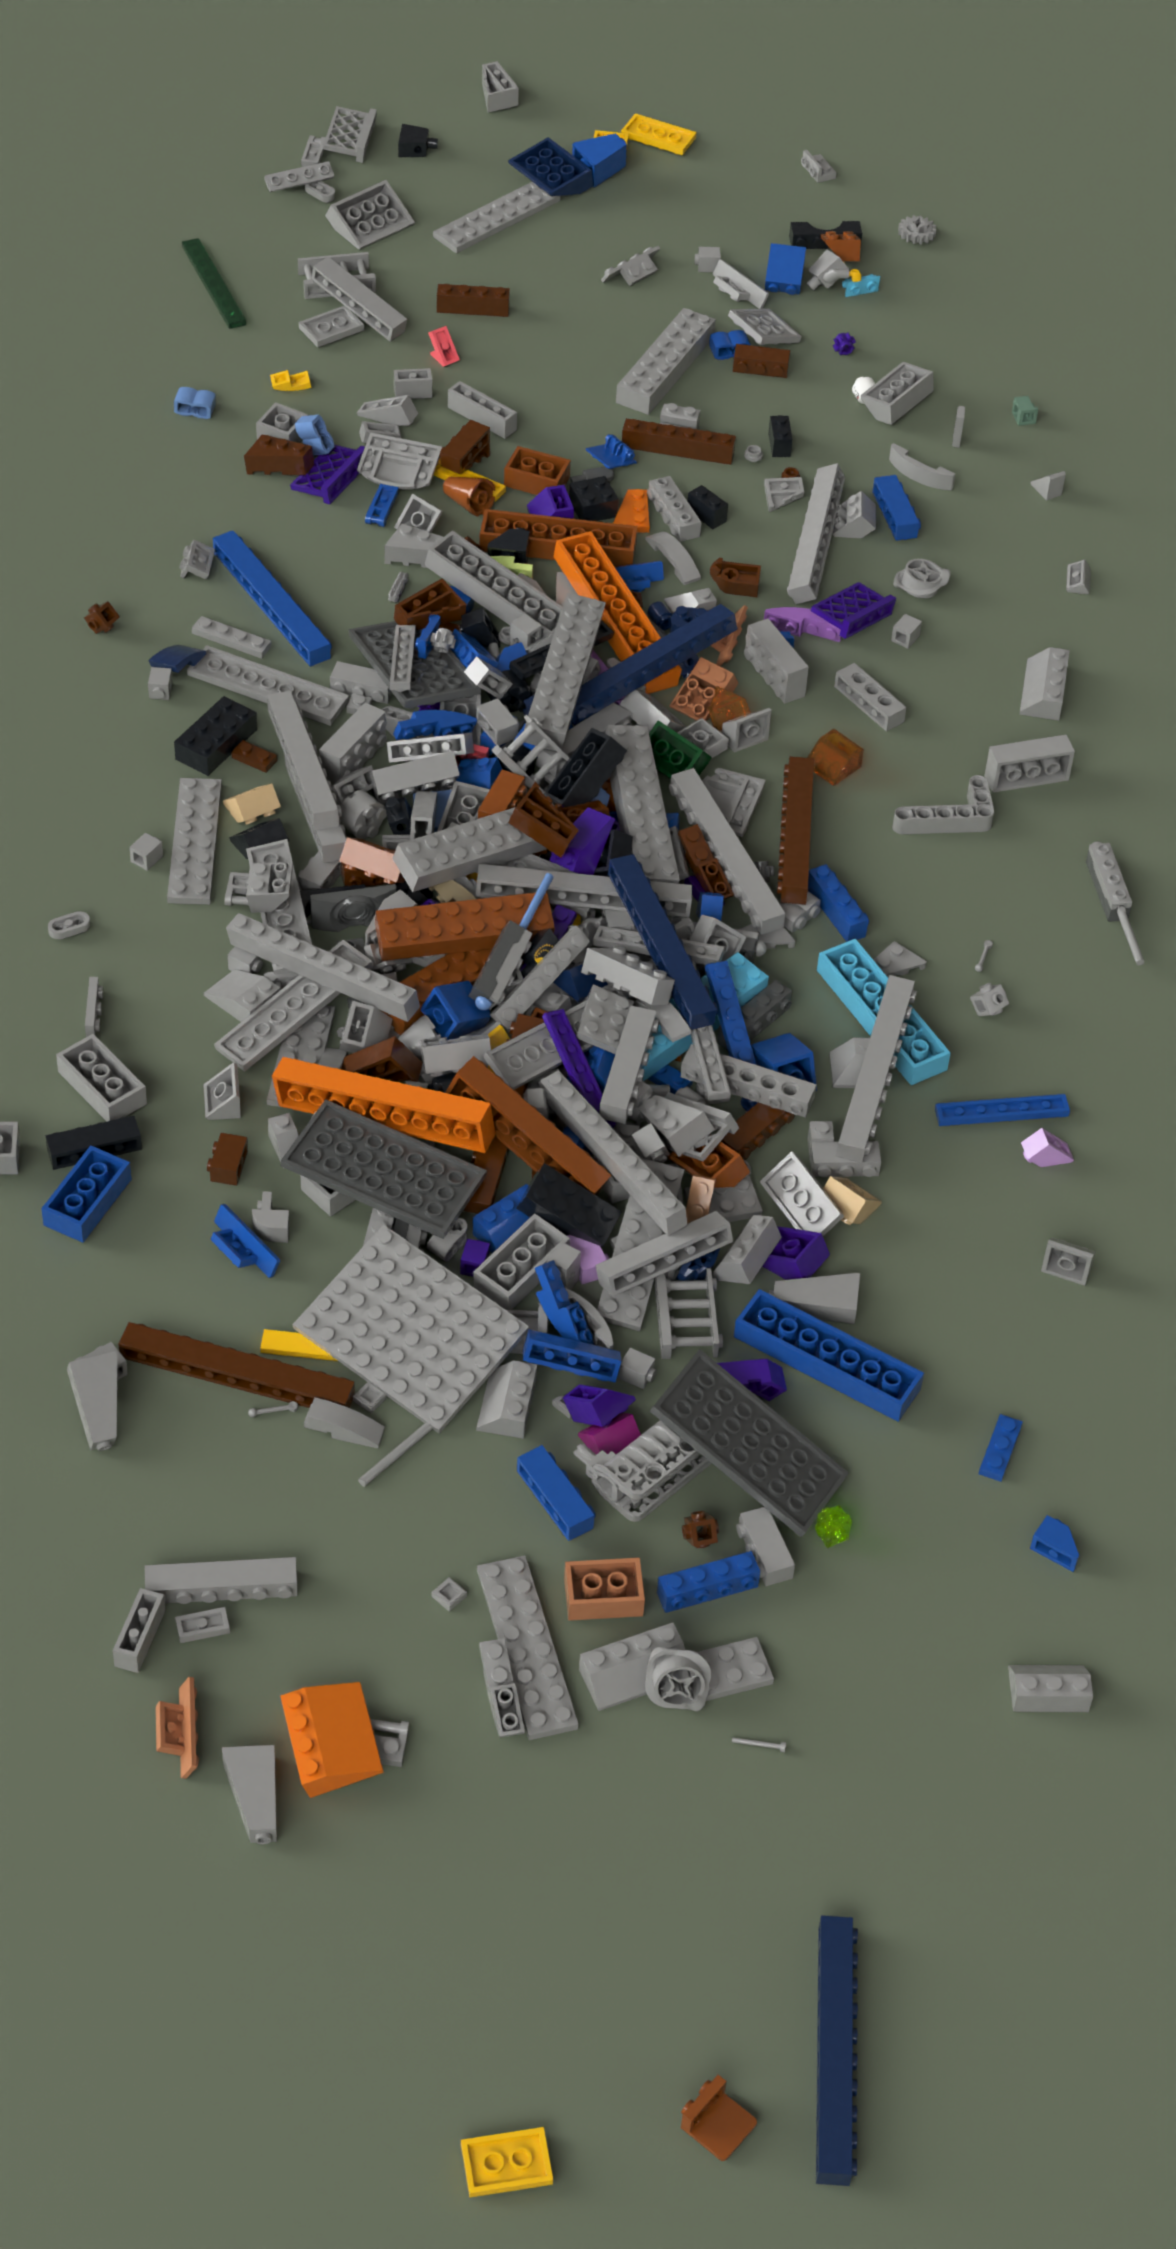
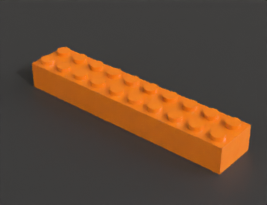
(597, 578)
(397, 1105)

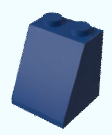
(602, 155)
(785, 268)
(453, 1011)
(786, 1056)

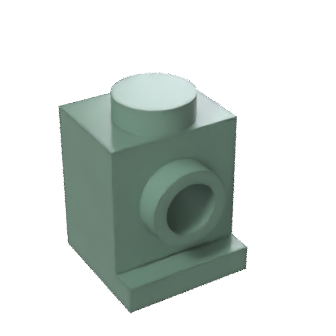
(1024, 411)

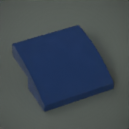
(176, 657)

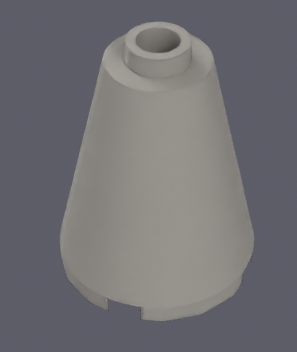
(421, 1029)

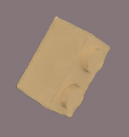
(253, 803)
(851, 1199)

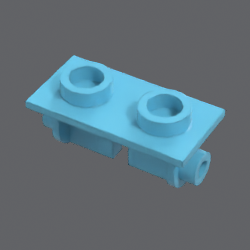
(866, 285)

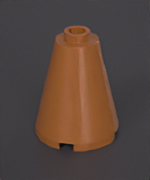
(470, 493)

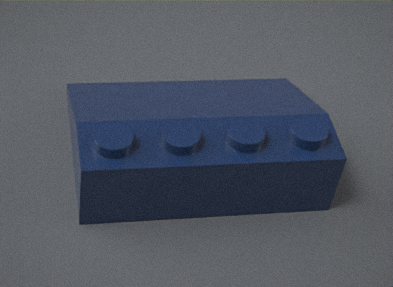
(553, 169)

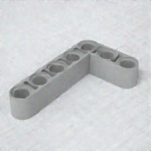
(972, 817)

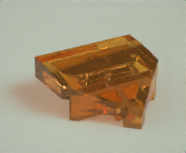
(726, 707)

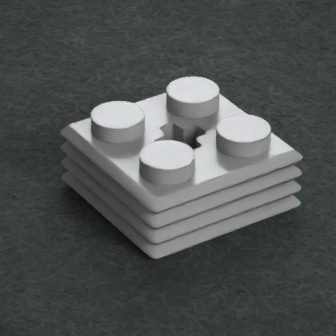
(705, 737)

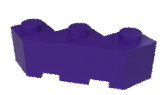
(758, 1376)

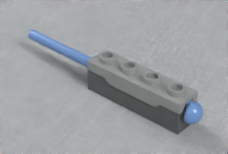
(506, 956)

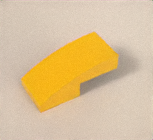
(286, 382)

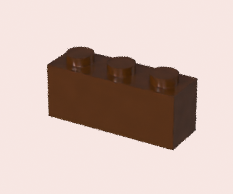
(761, 360)

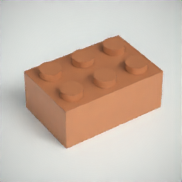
(604, 1589)

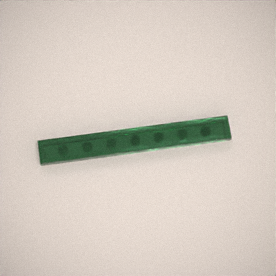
(214, 283)

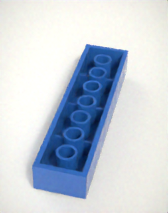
(828, 1355)

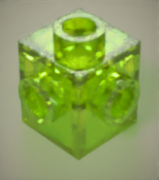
(833, 1525)

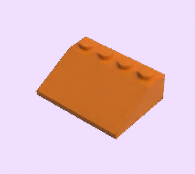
(331, 1736)

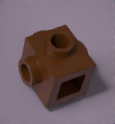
(101, 617)
(707, 1533)

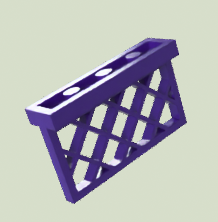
(339, 479)
(862, 617)

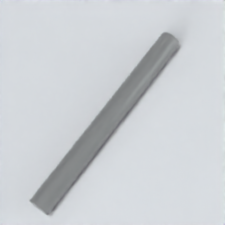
(395, 1454)

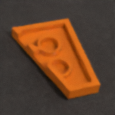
(634, 510)

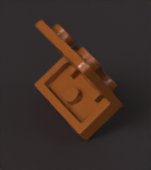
(717, 2120)

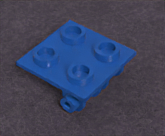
(613, 453)

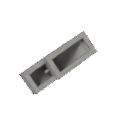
(344, 1423)

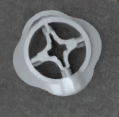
(921, 578)
(683, 1676)

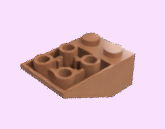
(699, 689)

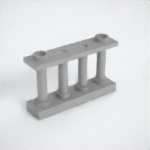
(349, 262)
(519, 768)
(667, 1323)

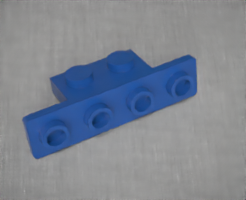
(639, 576)
(241, 1243)

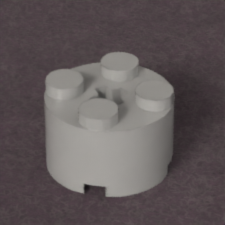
(362, 815)

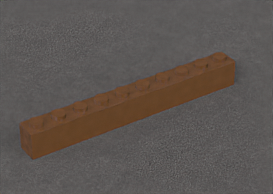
(795, 830)
(497, 1153)
(232, 1367)

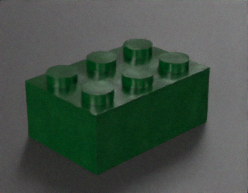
(674, 752)

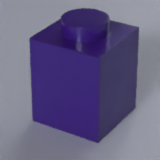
(473, 1256)

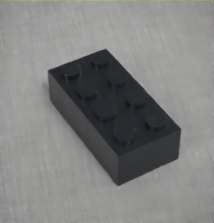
(215, 735)
(586, 770)
(568, 1206)

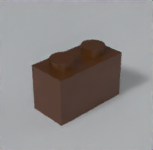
(228, 1159)

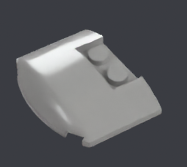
(398, 462)
(735, 796)

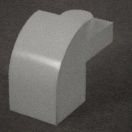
(269, 1223)

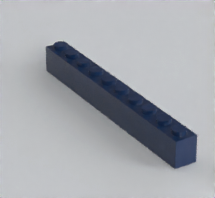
(653, 661)
(662, 941)
(835, 2051)

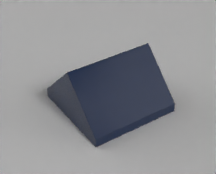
(576, 983)

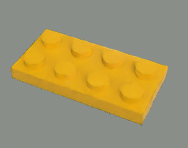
(659, 134)

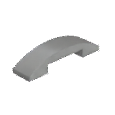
(919, 472)
(677, 555)
(670, 1020)
(594, 1321)

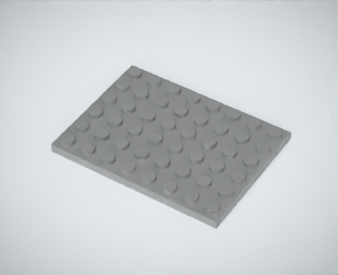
(411, 1328)

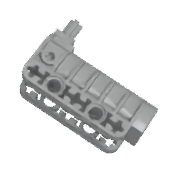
(642, 1469)

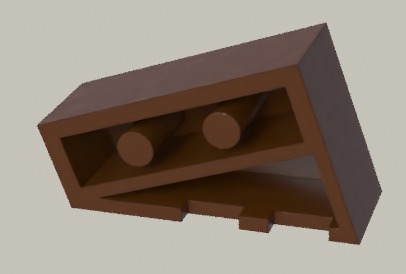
(466, 447)
(279, 455)
(432, 600)
(543, 822)
(385, 1060)

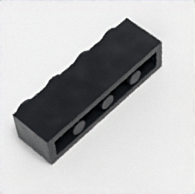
(113, 1136)

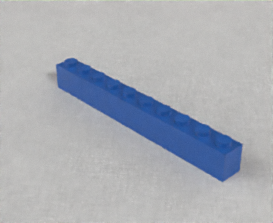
(272, 598)

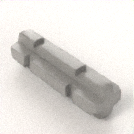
(398, 587)

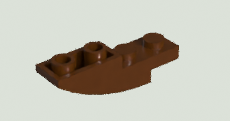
(703, 863)

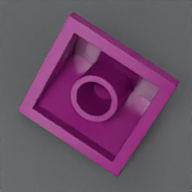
(611, 1437)

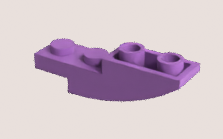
(802, 620)

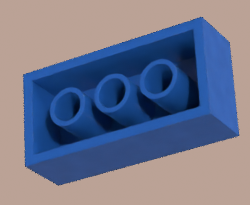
(86, 1194)

